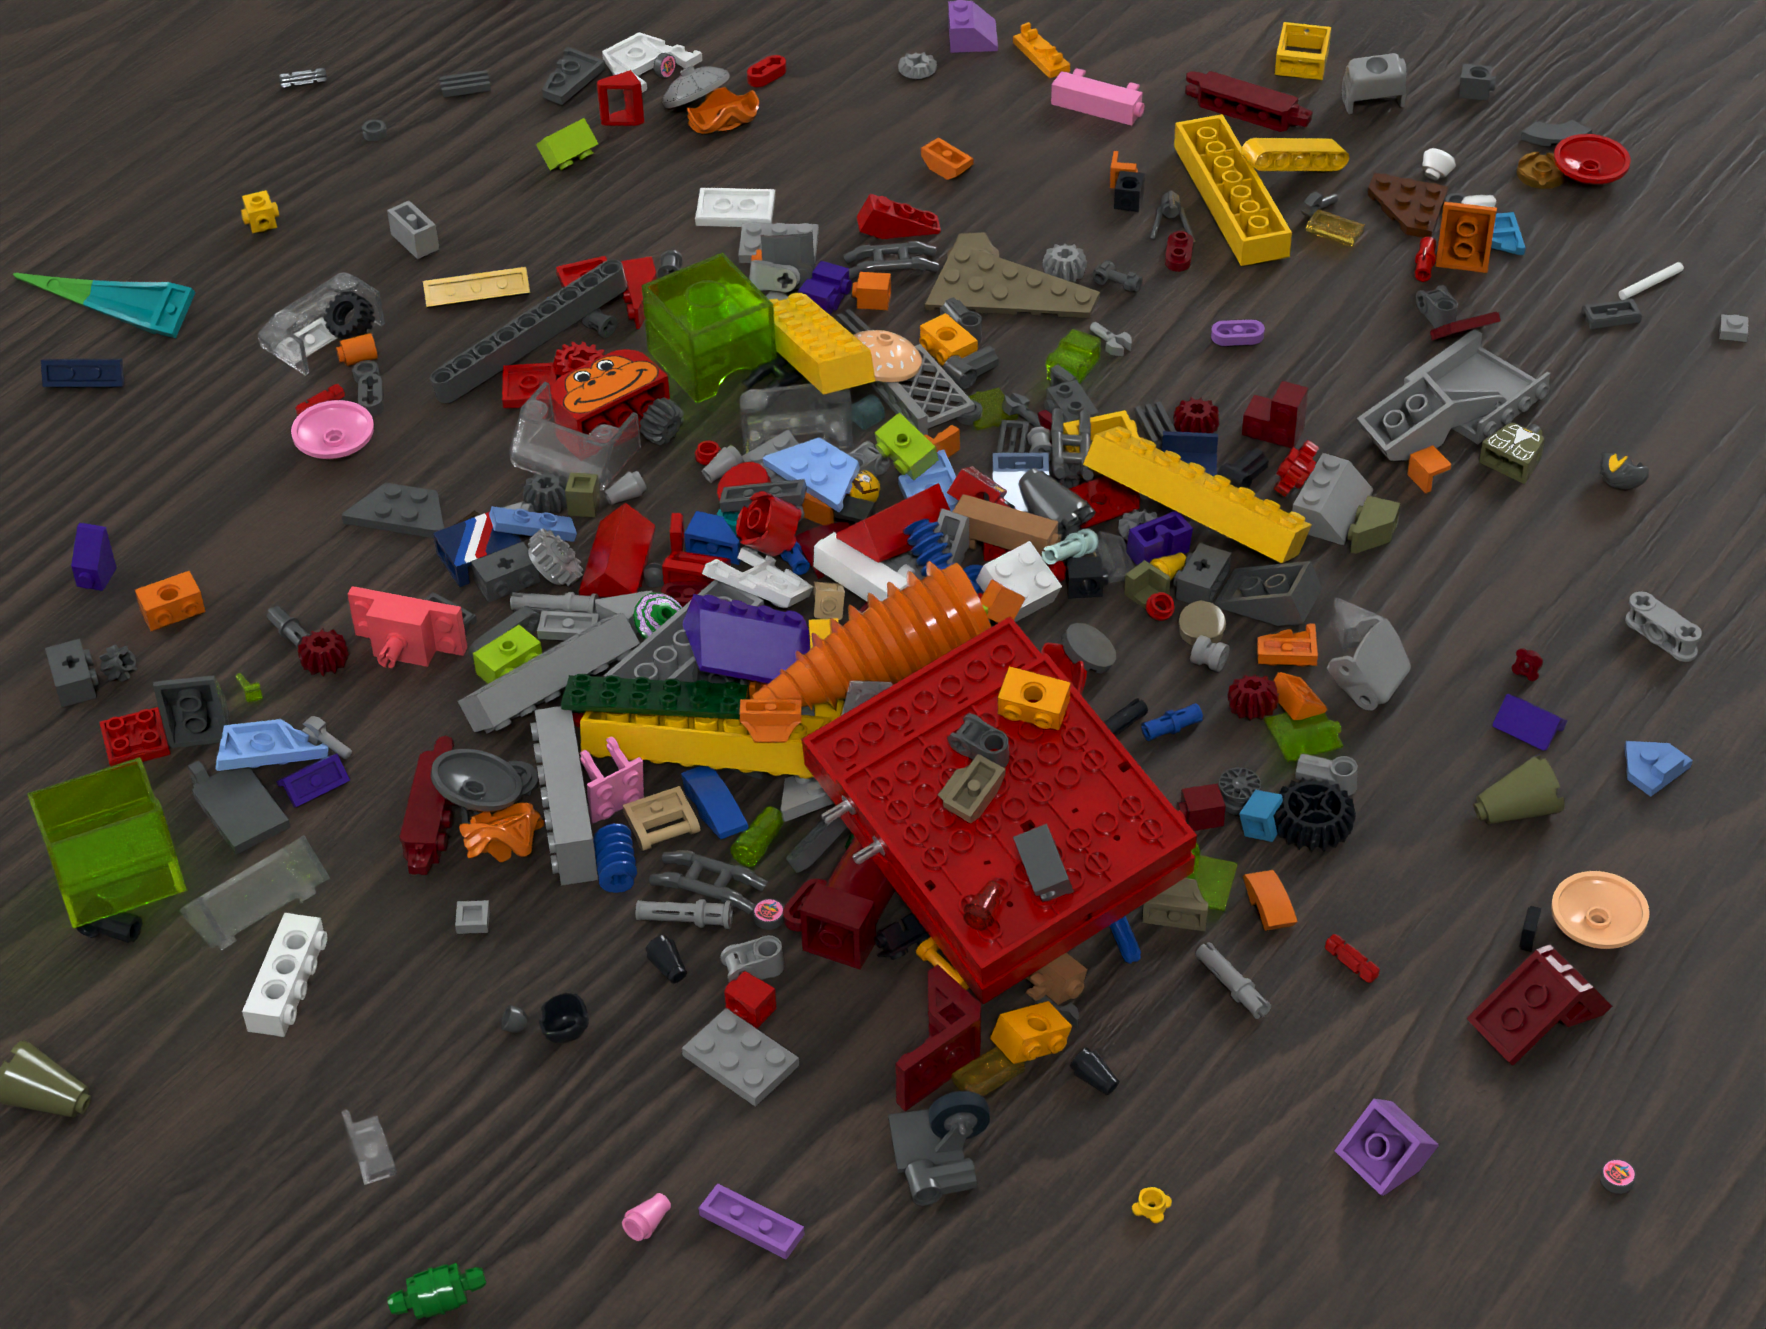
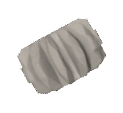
(1065, 262)

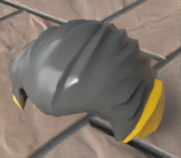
(1621, 472)

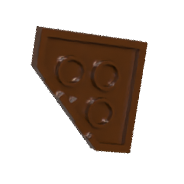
(1410, 202)

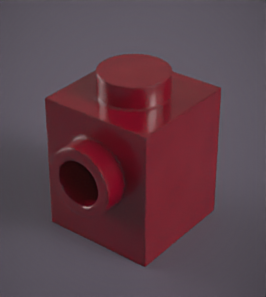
(1202, 807)

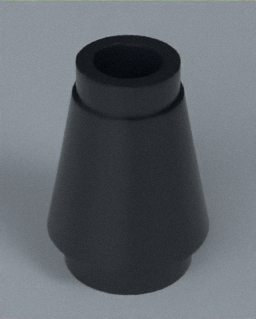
(666, 958)
(1094, 1071)

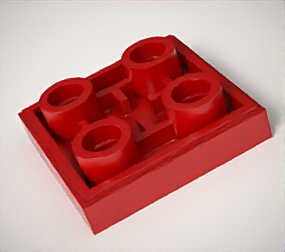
(135, 737)

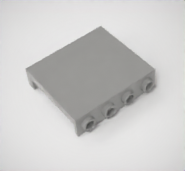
(1473, 367)

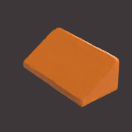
(1297, 697)

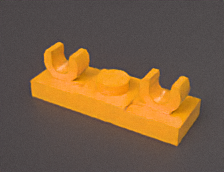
(1040, 51)

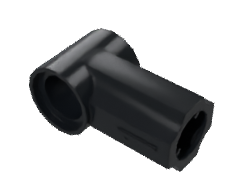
(1245, 469)
(120, 926)

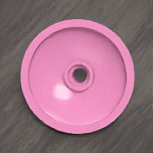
(332, 429)

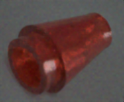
(984, 906)

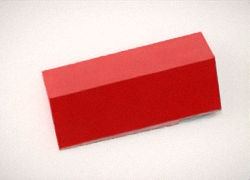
(882, 533)
(618, 554)

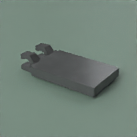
(237, 806)

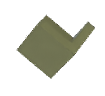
(582, 494)
(1145, 581)

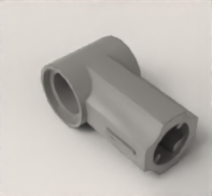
(1338, 771)

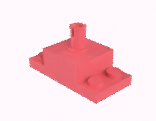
(406, 626)

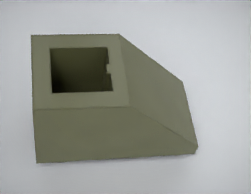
(1374, 524)

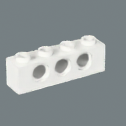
(284, 975)

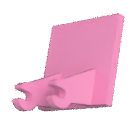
(612, 792)

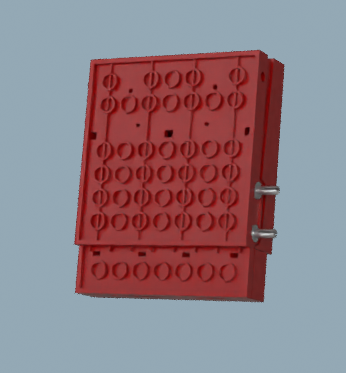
(1101, 807)

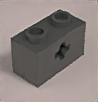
(504, 572)
(1203, 574)
(71, 672)

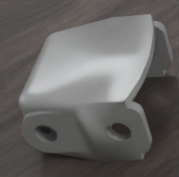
(1374, 78)
(1376, 667)

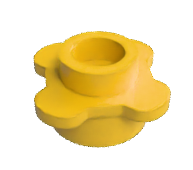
(1152, 1196)

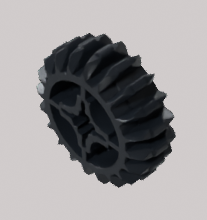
(1320, 815)

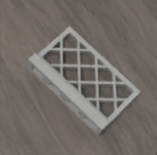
(900, 396)

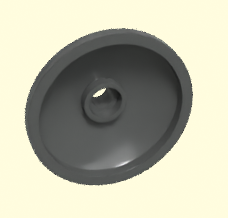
(476, 780)

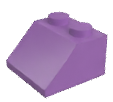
(970, 28)
(1386, 1146)

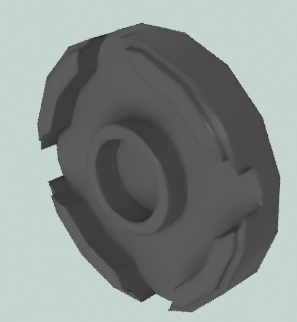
(1090, 646)

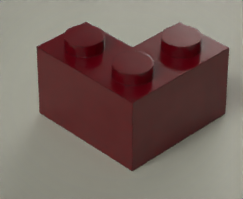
(1277, 419)

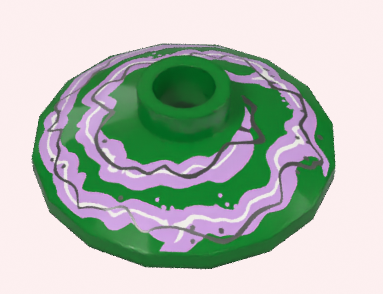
(649, 612)

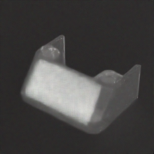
(278, 332)
(552, 447)
(255, 893)

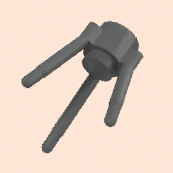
(1170, 208)

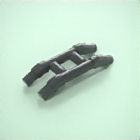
(903, 262)
(1060, 439)
(719, 889)

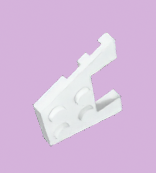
(640, 52)
(762, 580)

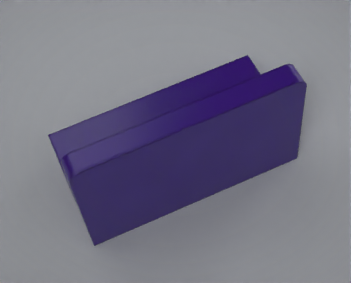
(1528, 722)
(314, 780)

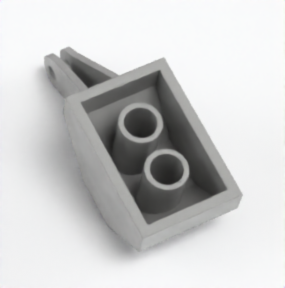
(1423, 415)

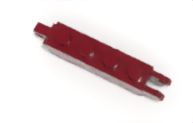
(1246, 101)
(426, 815)

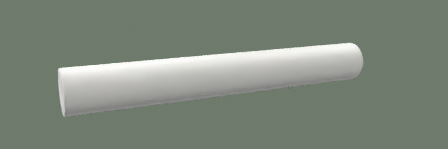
(1651, 281)

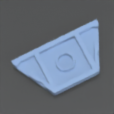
(822, 465)
(940, 473)
(265, 744)

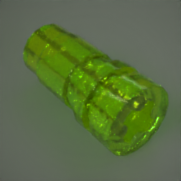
(754, 841)

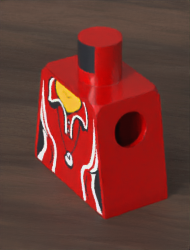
(975, 484)

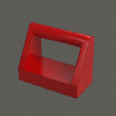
(633, 112)
(687, 566)

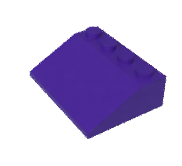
(743, 638)

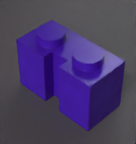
(827, 285)
(1159, 538)

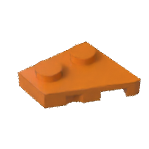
(1288, 648)

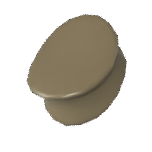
(1202, 619)

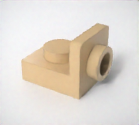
(828, 600)

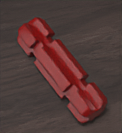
(334, 392)
(1352, 958)

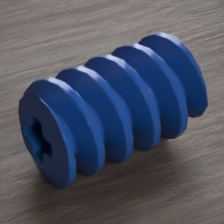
(927, 545)
(615, 858)

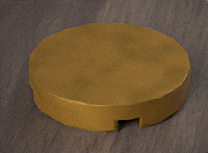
(1539, 171)

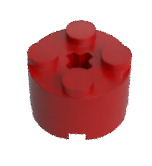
(768, 524)

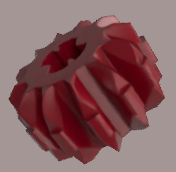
(1196, 416)
(323, 652)
(1253, 697)

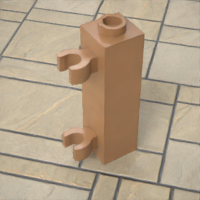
(1005, 525)
(1058, 980)

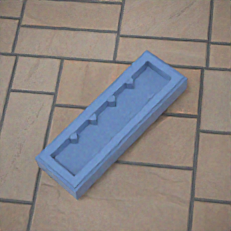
(528, 523)

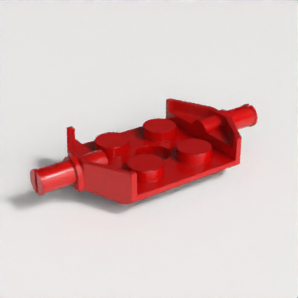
(1115, 496)

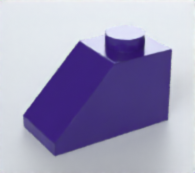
(92, 557)

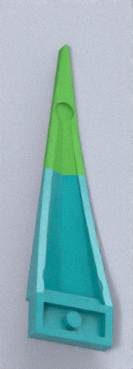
(146, 305)

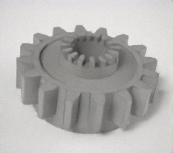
(554, 558)

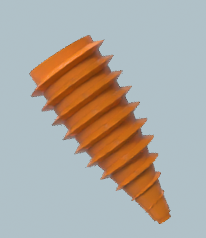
(886, 639)

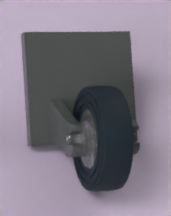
(938, 1131)

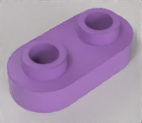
(1237, 332)

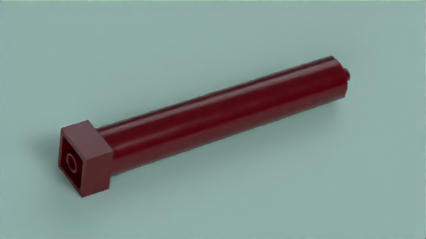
(843, 914)

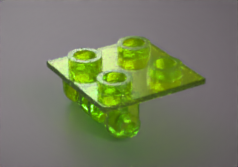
(1304, 736)
(1213, 879)

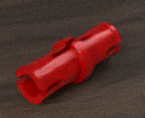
(1425, 259)

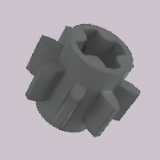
(1072, 475)
(118, 663)

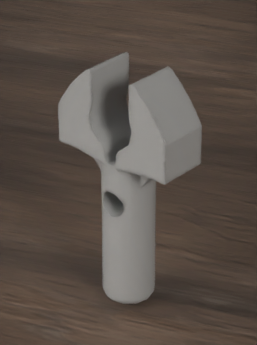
(1114, 342)
(317, 733)

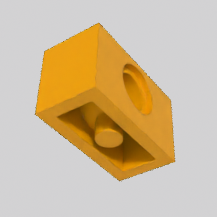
(945, 338)
(1021, 686)
(1031, 1032)

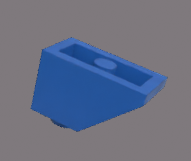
(711, 536)

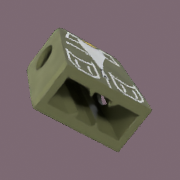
(1513, 451)

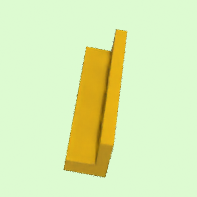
(476, 286)

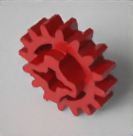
(574, 357)
(1296, 468)

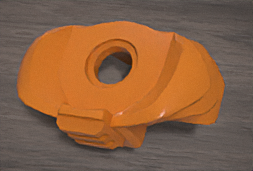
(732, 108)
(502, 832)

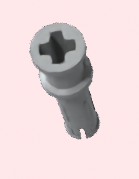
(547, 602)
(647, 911)

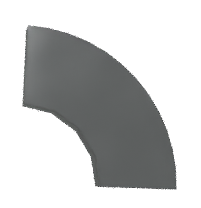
(1545, 134)

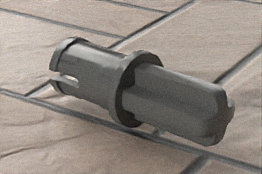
(287, 625)

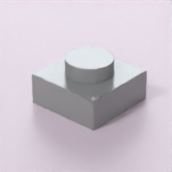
(1733, 328)
(472, 917)

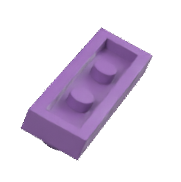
(751, 1221)

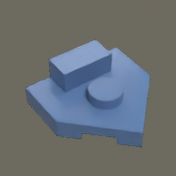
(1654, 764)

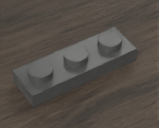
(736, 497)

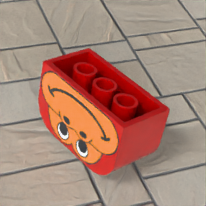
(608, 391)

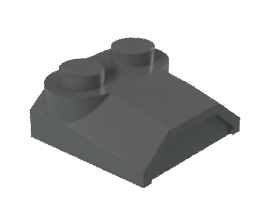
(790, 250)

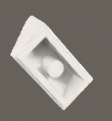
(315, 336)

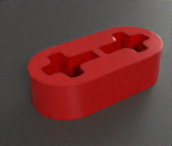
(766, 71)

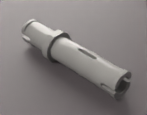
(1241, 988)

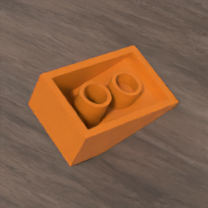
(1465, 237)

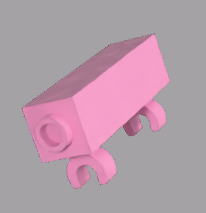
(1097, 97)

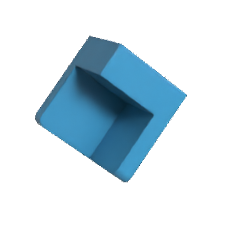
(1258, 816)

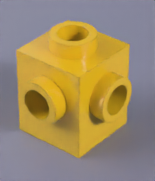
(259, 212)

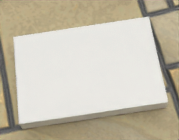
(734, 206)

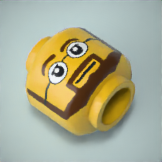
(865, 486)

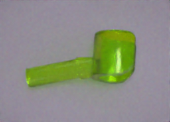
(251, 691)

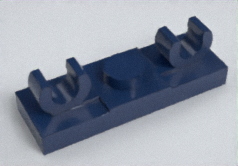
(82, 372)

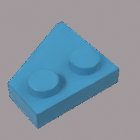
(1507, 234)

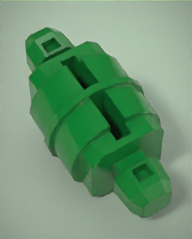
(436, 1290)

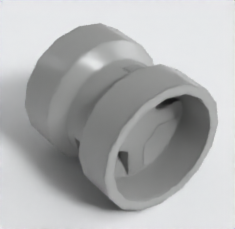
(1209, 653)

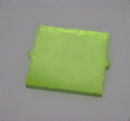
(991, 409)

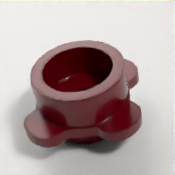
(1532, 658)

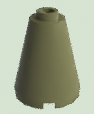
(1521, 794)
(41, 1084)

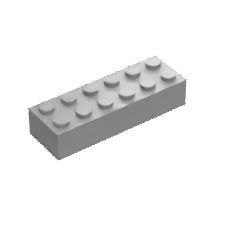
(667, 650)
(548, 674)
(564, 796)

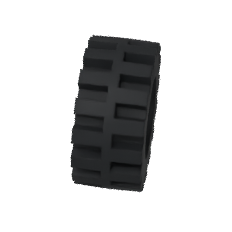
(341, 307)

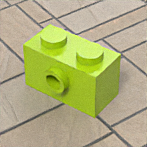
(567, 144)
(905, 446)
(506, 653)

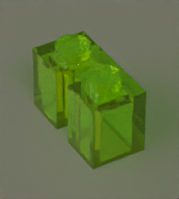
(1076, 354)

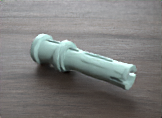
(1074, 545)

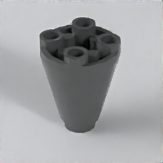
(1055, 502)

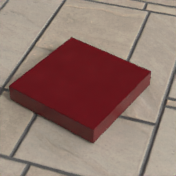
(1465, 325)

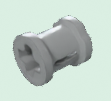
(1040, 439)

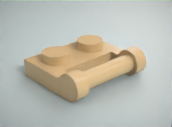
(658, 810)

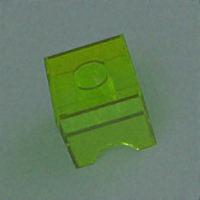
(707, 324)
(107, 842)

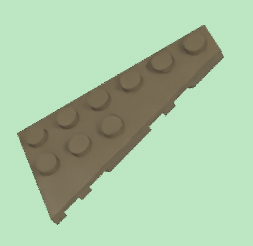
(1005, 287)

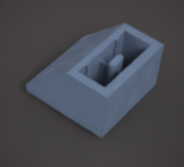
(1010, 467)

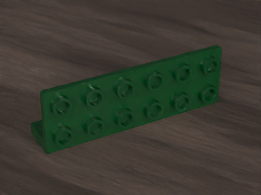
(653, 696)

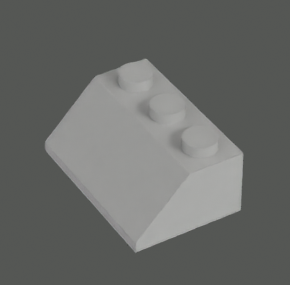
(1332, 498)

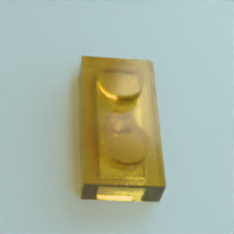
(1335, 227)
(986, 1072)

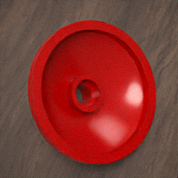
(1591, 159)

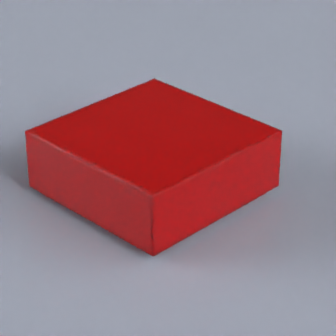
(676, 532)

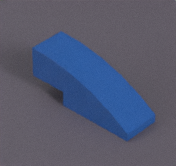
(714, 801)

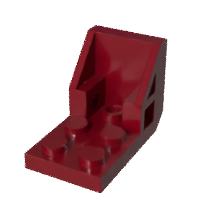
(1534, 1001)
(951, 1042)

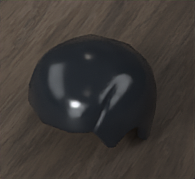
(564, 1018)

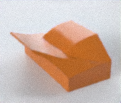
(945, 159)
(770, 719)

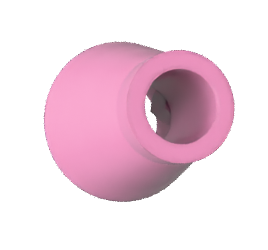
(644, 1218)

